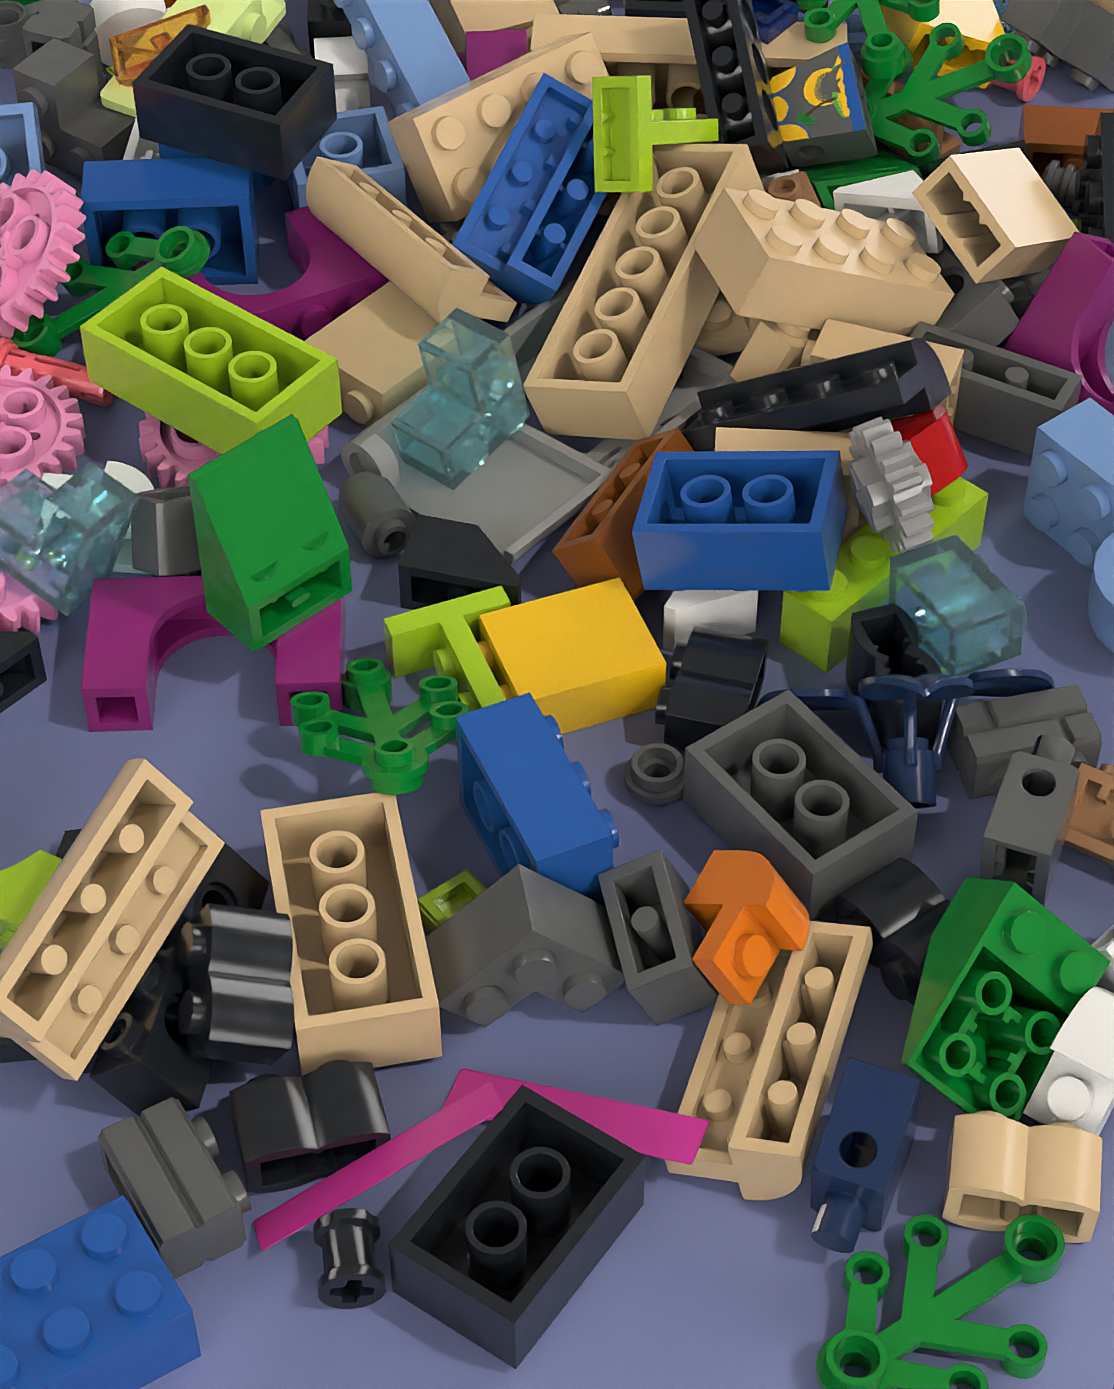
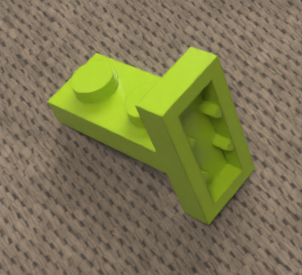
(629, 127)
(447, 639)

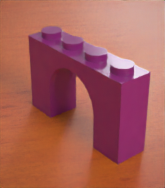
(330, 282)
(1073, 316)
(147, 619)

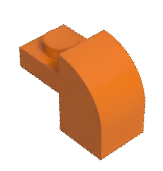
(746, 920)

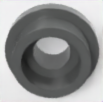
(655, 774)

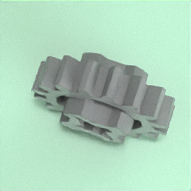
(891, 485)

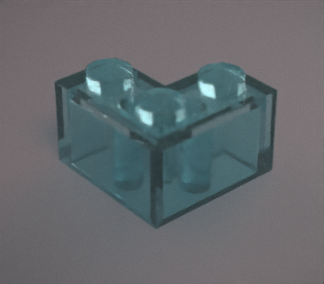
(470, 400)
(63, 535)
(958, 606)

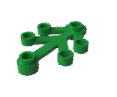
(883, 50)
(923, 91)
(176, 250)
(394, 762)
(936, 1320)

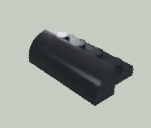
(826, 394)

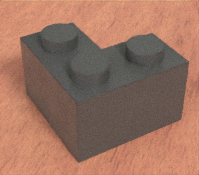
(1067, 34)
(70, 109)
(523, 940)

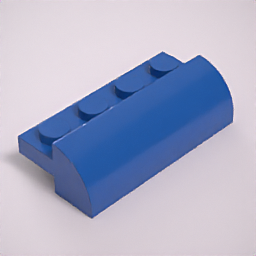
(536, 197)

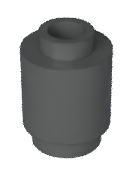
(375, 514)

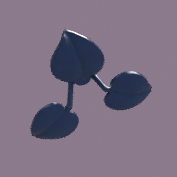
(909, 763)

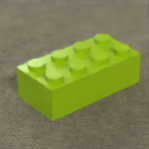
(207, 364)

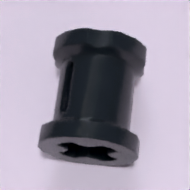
(349, 1258)

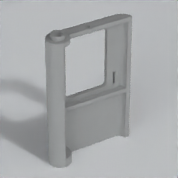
(531, 478)

